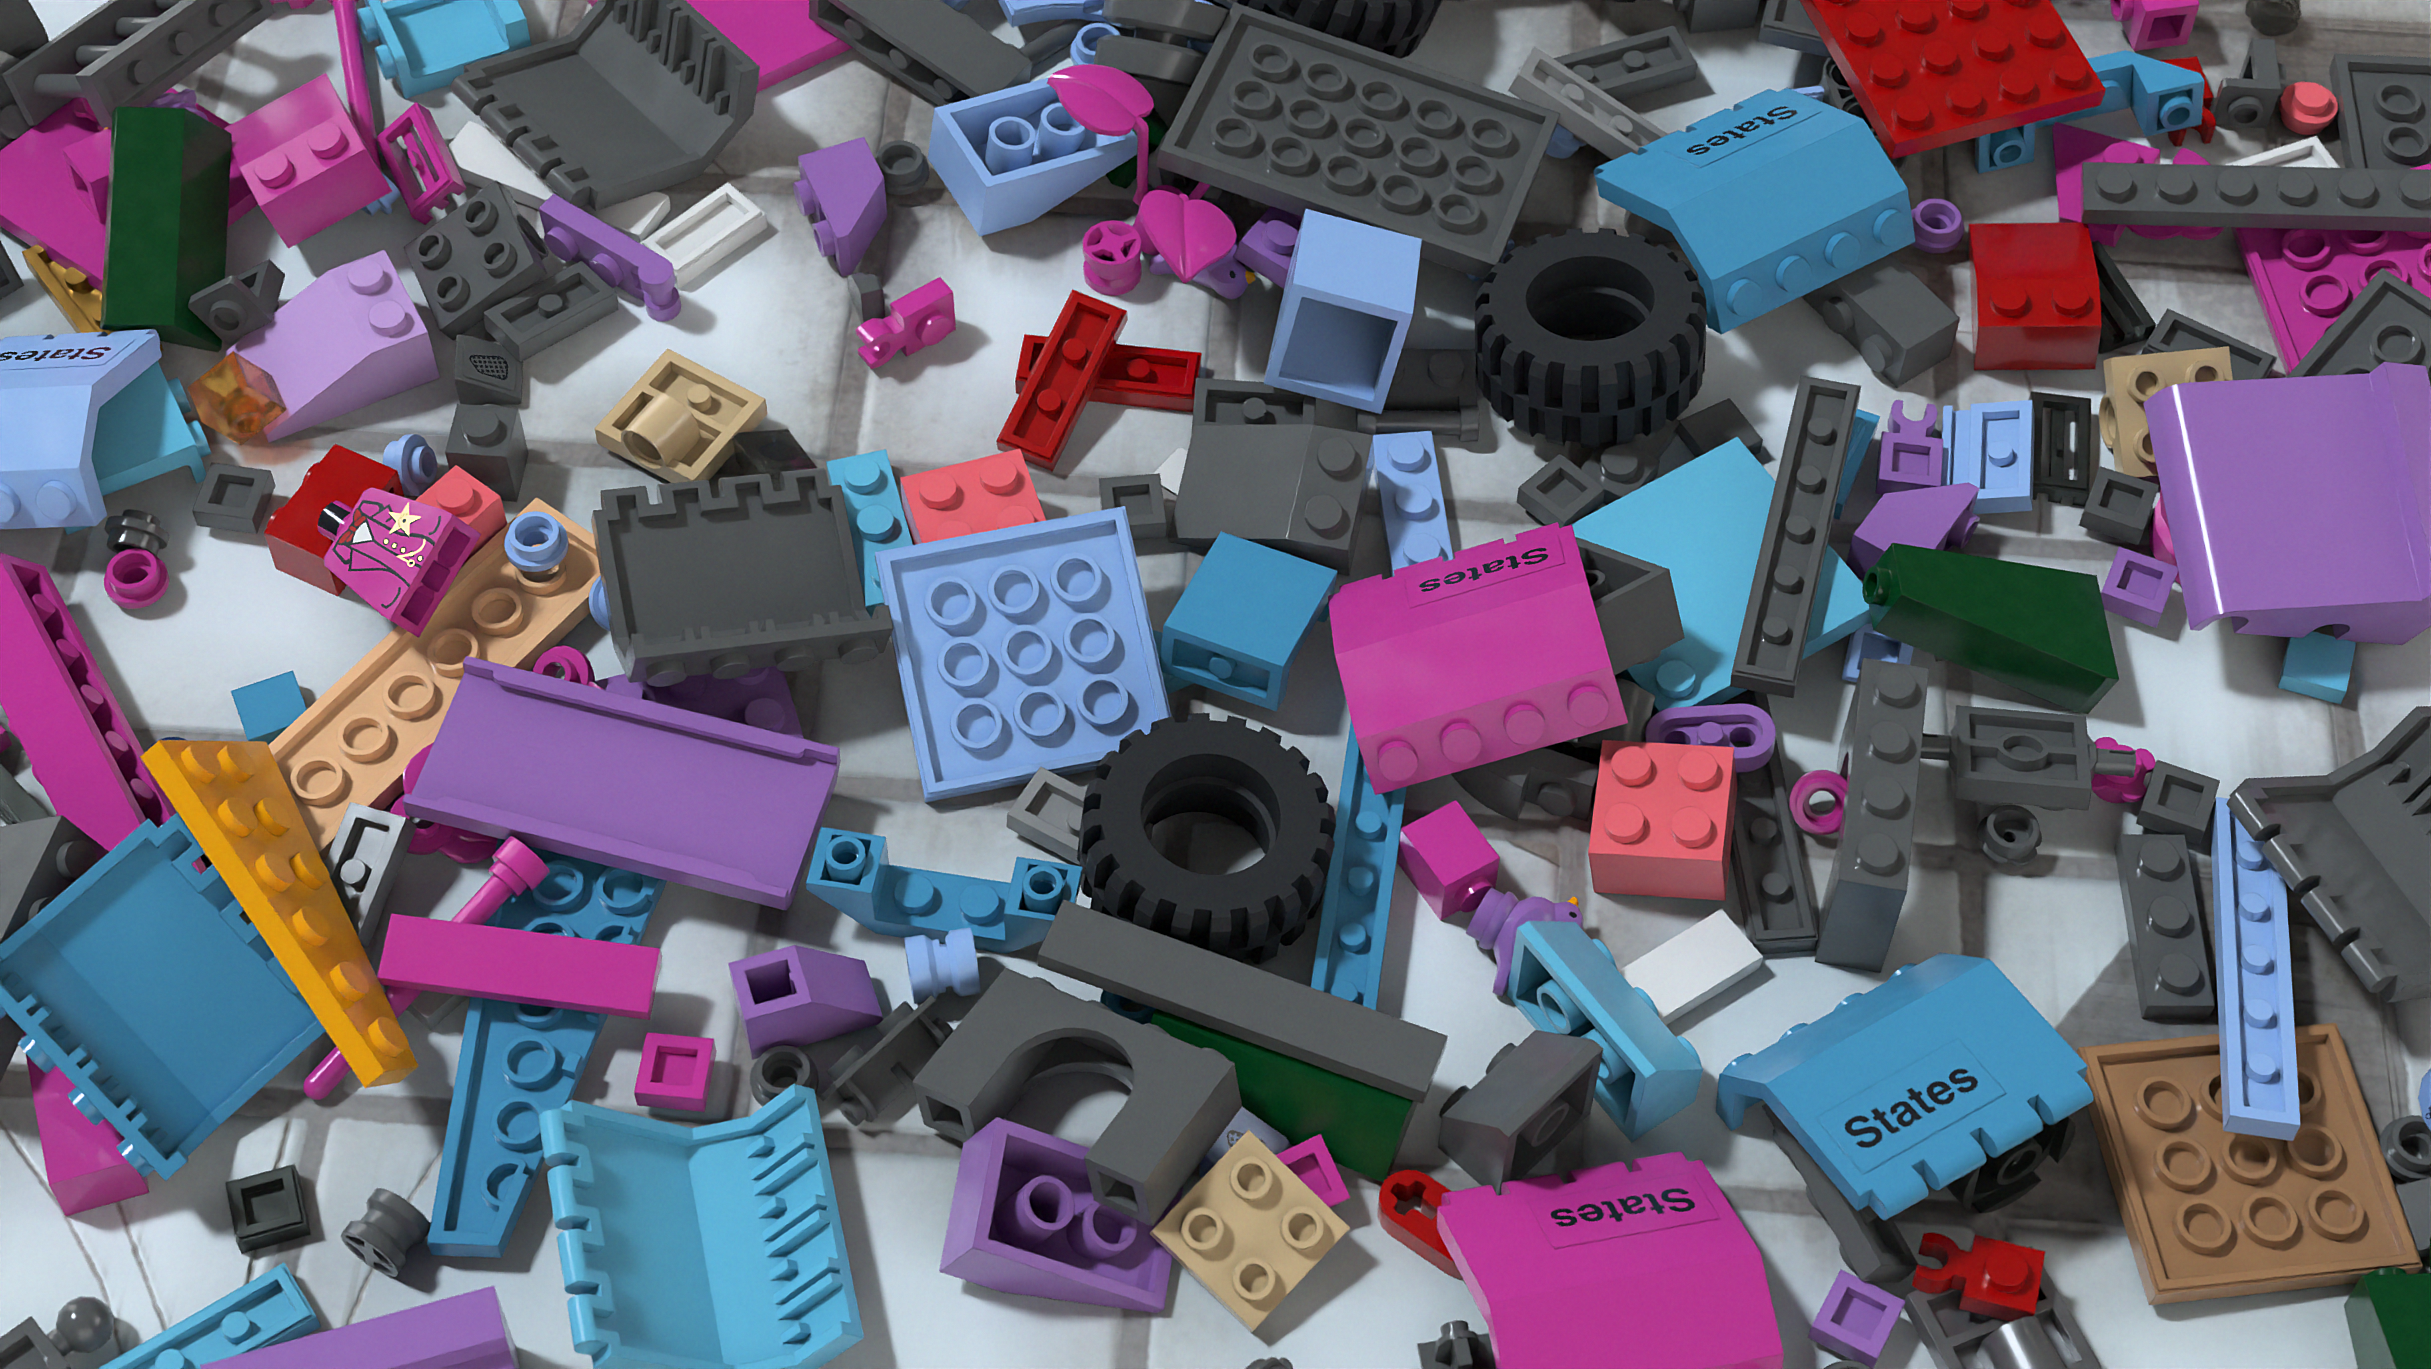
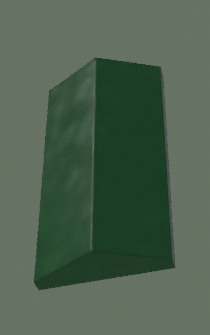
(164, 222)
(1301, 1100)

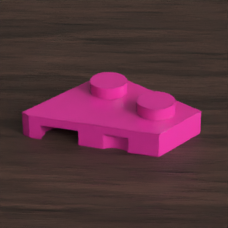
(2077, 145)

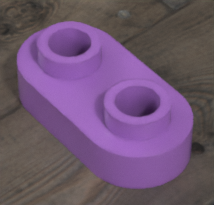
(1718, 727)

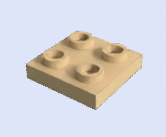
(2136, 379)
(680, 420)
(1249, 1231)

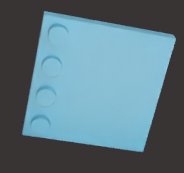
(1708, 532)

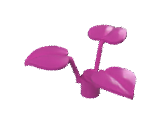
(1170, 223)

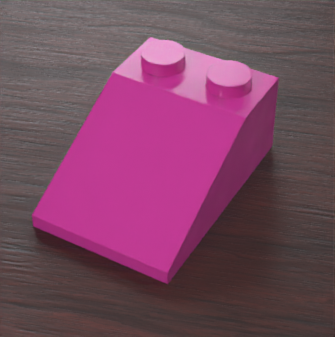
(306, 161)

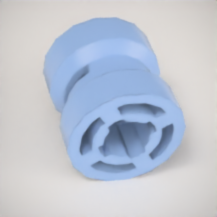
(942, 965)

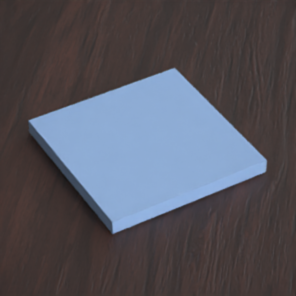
(1021, 650)

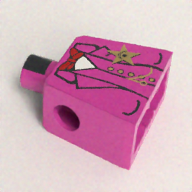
(396, 553)

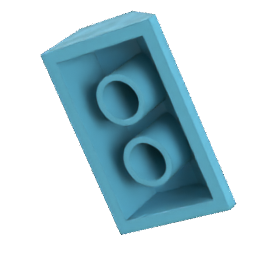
(1573, 989)

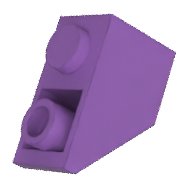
(845, 198)
(1919, 518)
(801, 997)

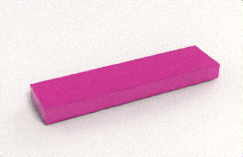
(520, 966)

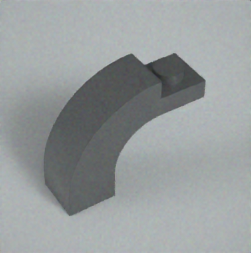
(1540, 777)

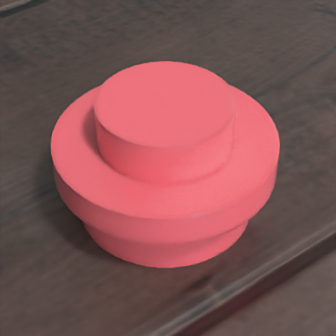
(2307, 107)

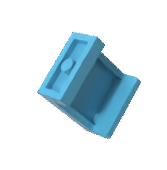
(1245, 620)

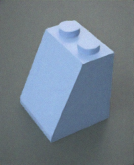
(1344, 311)

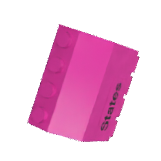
(1473, 658)
(1614, 1270)

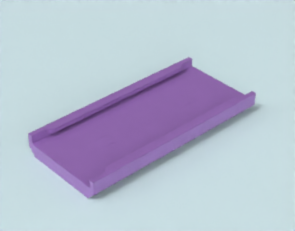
(627, 783)

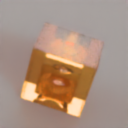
(237, 398)

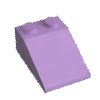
(341, 345)

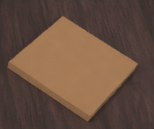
(2235, 1209)

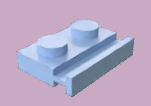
(1992, 451)

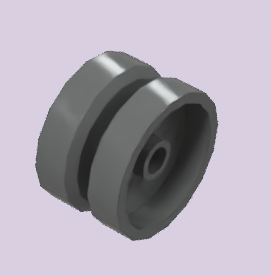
(1159, 38)

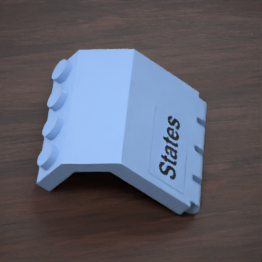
(50, 420)

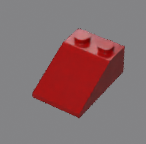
(2034, 296)

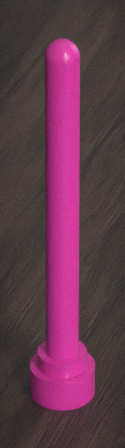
(355, 72)
(512, 873)

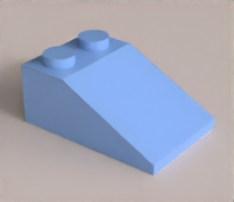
(1018, 155)

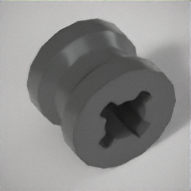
(386, 1232)

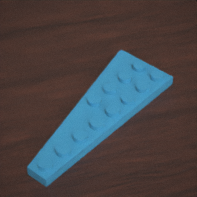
(525, 1058)

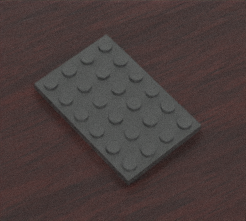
(1359, 138)

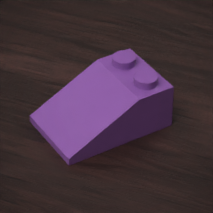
(1033, 1229)

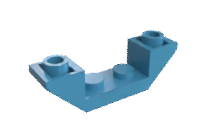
(2157, 93)
(902, 902)

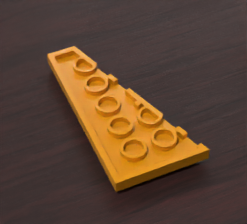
(263, 851)

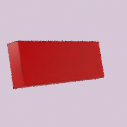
(1132, 375)
(1062, 379)

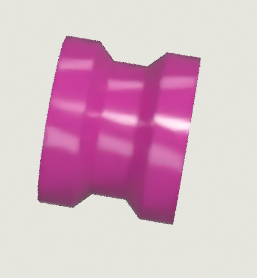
(1115, 243)

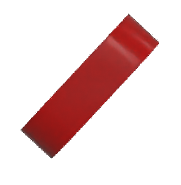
(1416, 1228)

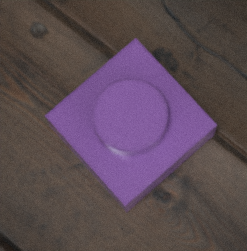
(2138, 586)
(1856, 1319)

